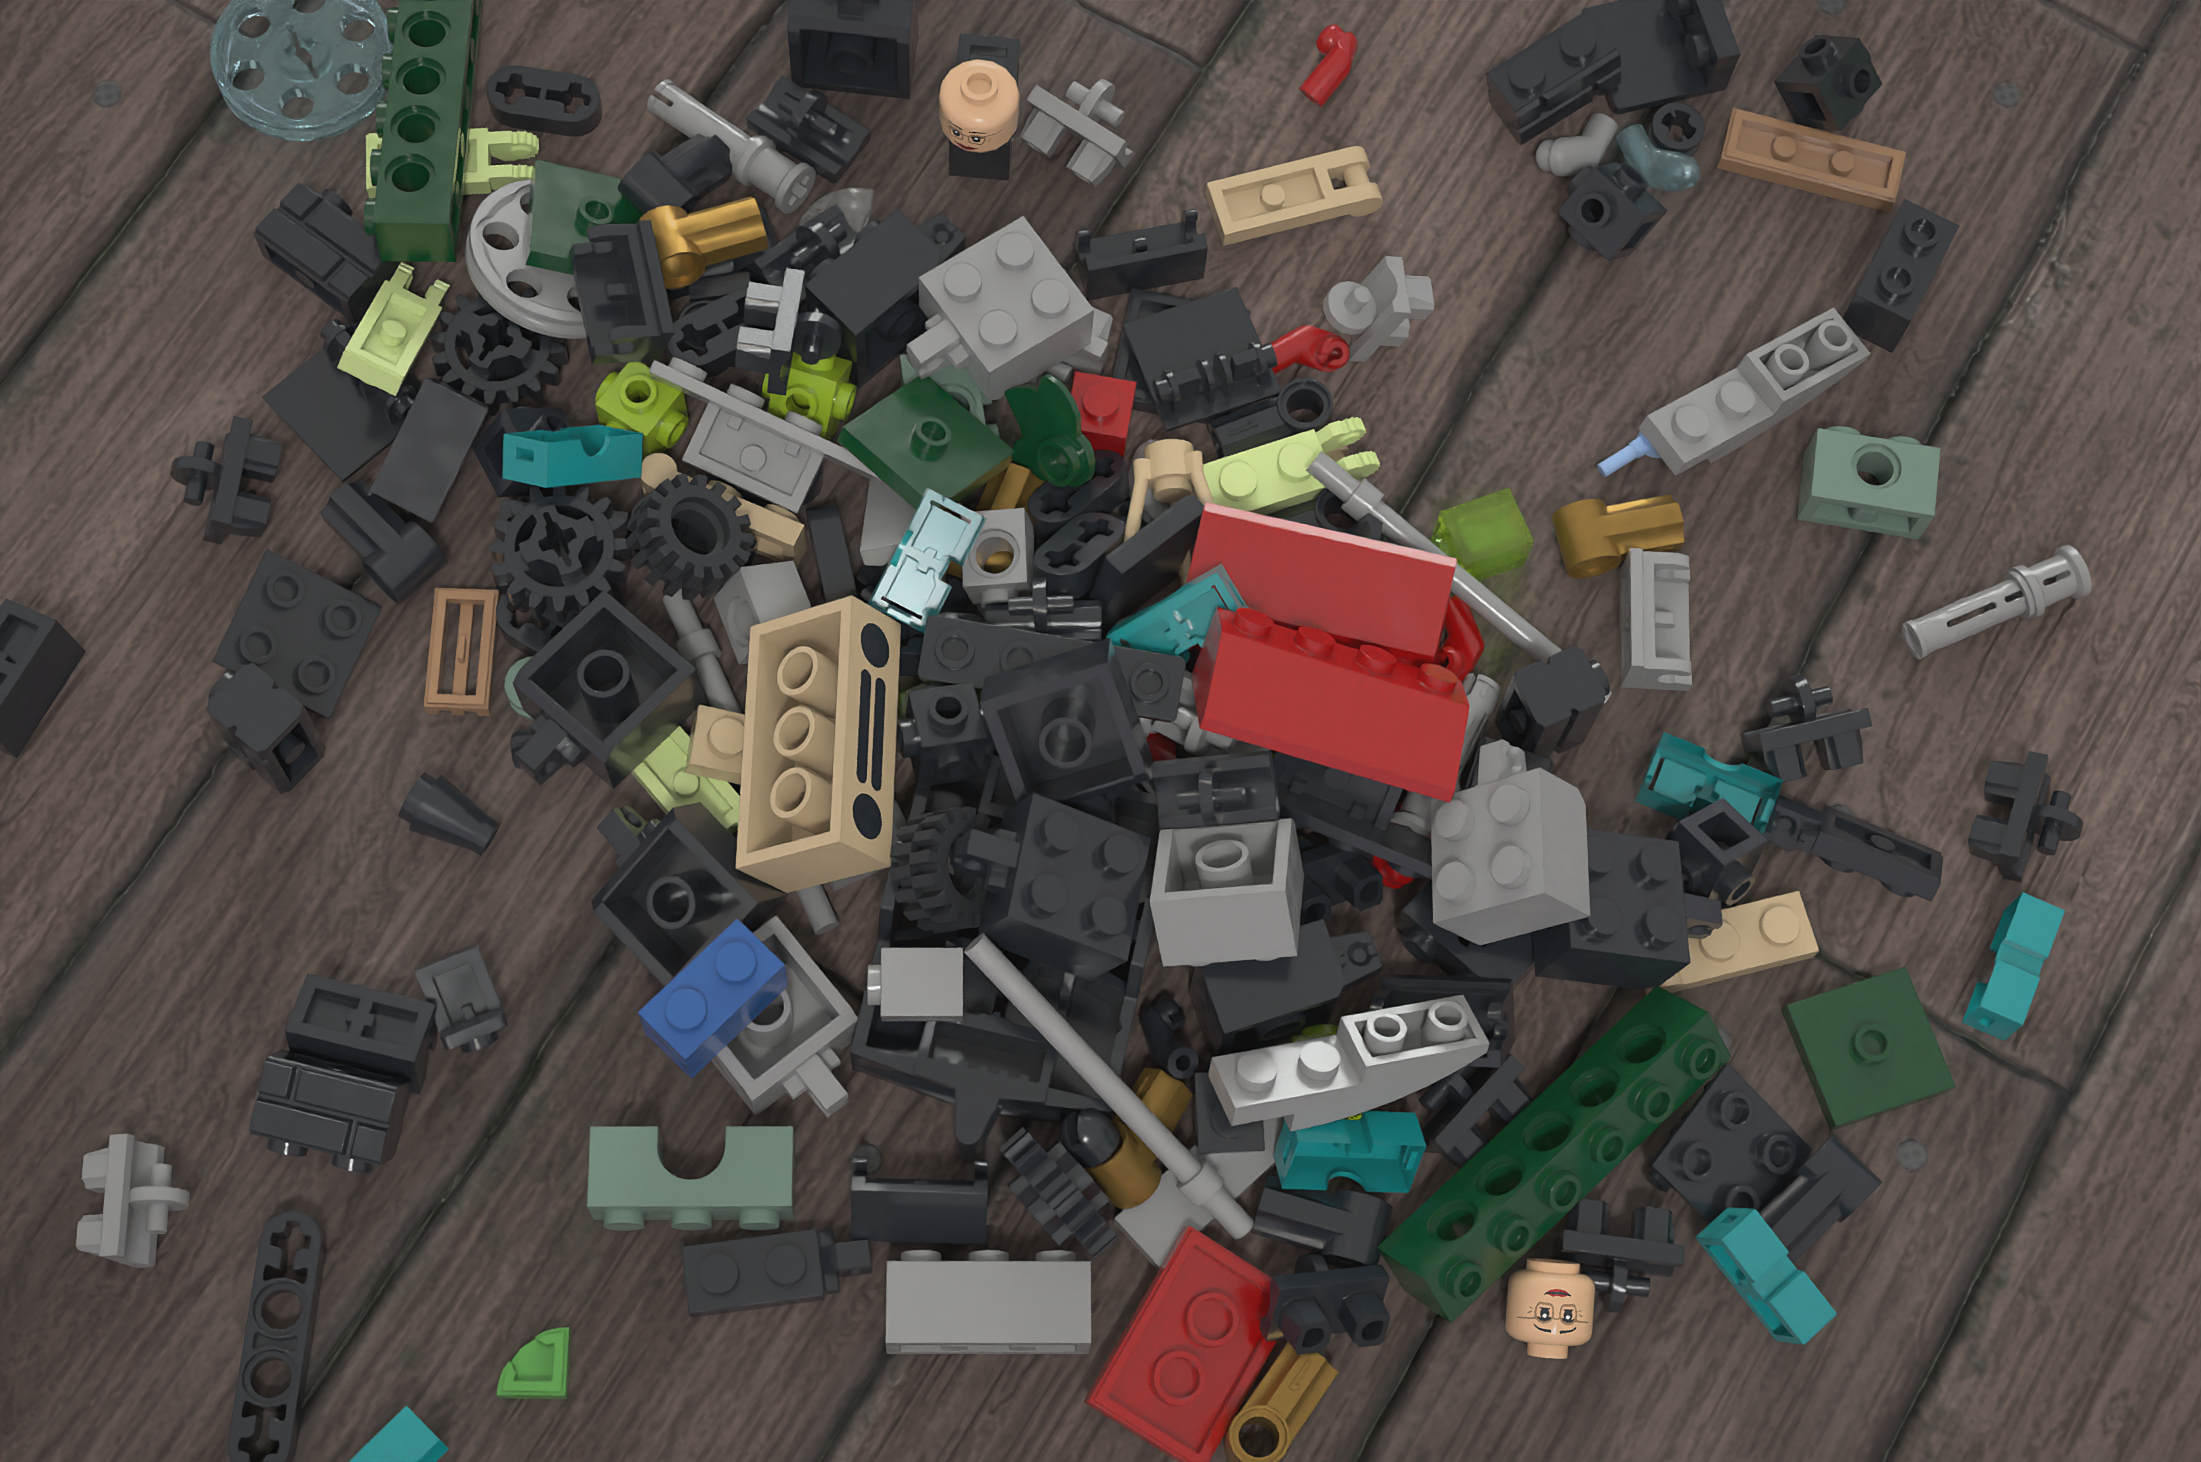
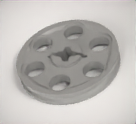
(494, 268)

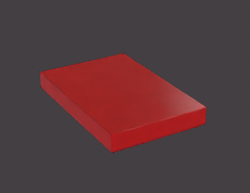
(1188, 1351)

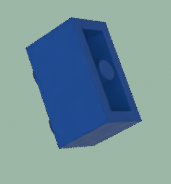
(713, 998)

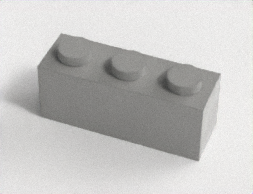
(988, 1304)

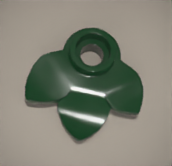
(1051, 433)

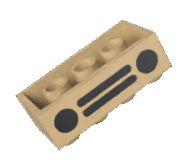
(819, 746)

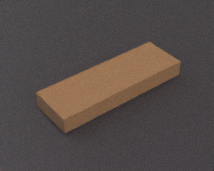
(1811, 160)

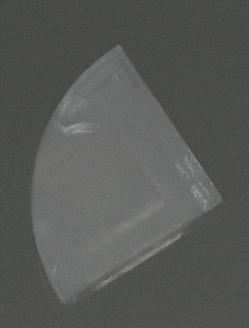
(853, 202)

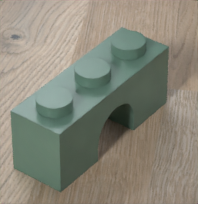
(748, 1185)

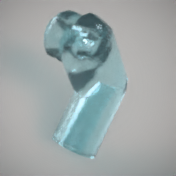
(1660, 167)

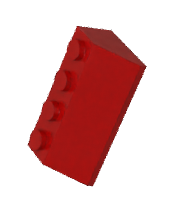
(1330, 581)
(1331, 702)

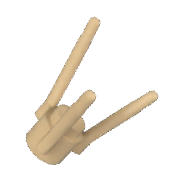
(1169, 471)

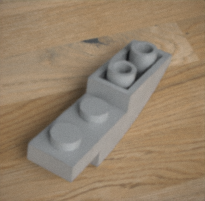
(1756, 394)
(1362, 1067)

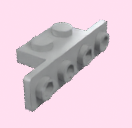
(751, 446)

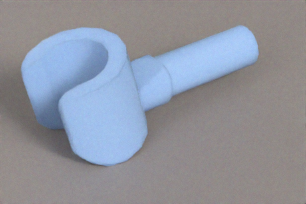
(1634, 450)

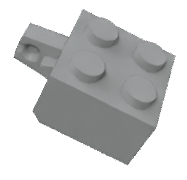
(1000, 312)
(1509, 851)
(1227, 893)
(794, 1038)

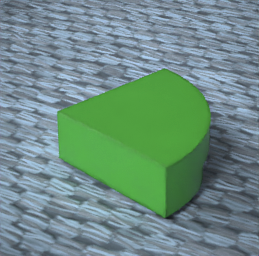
(539, 1368)

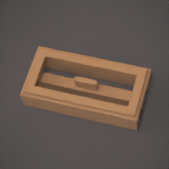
(459, 701)

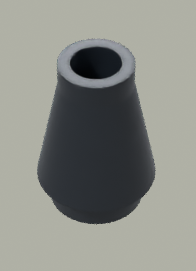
(447, 814)

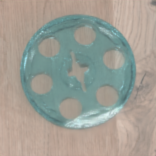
(289, 77)

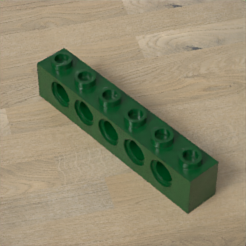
(424, 129)
(1554, 1153)

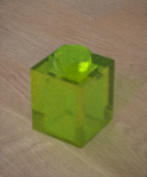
(1484, 535)

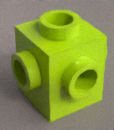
(816, 393)
(644, 406)

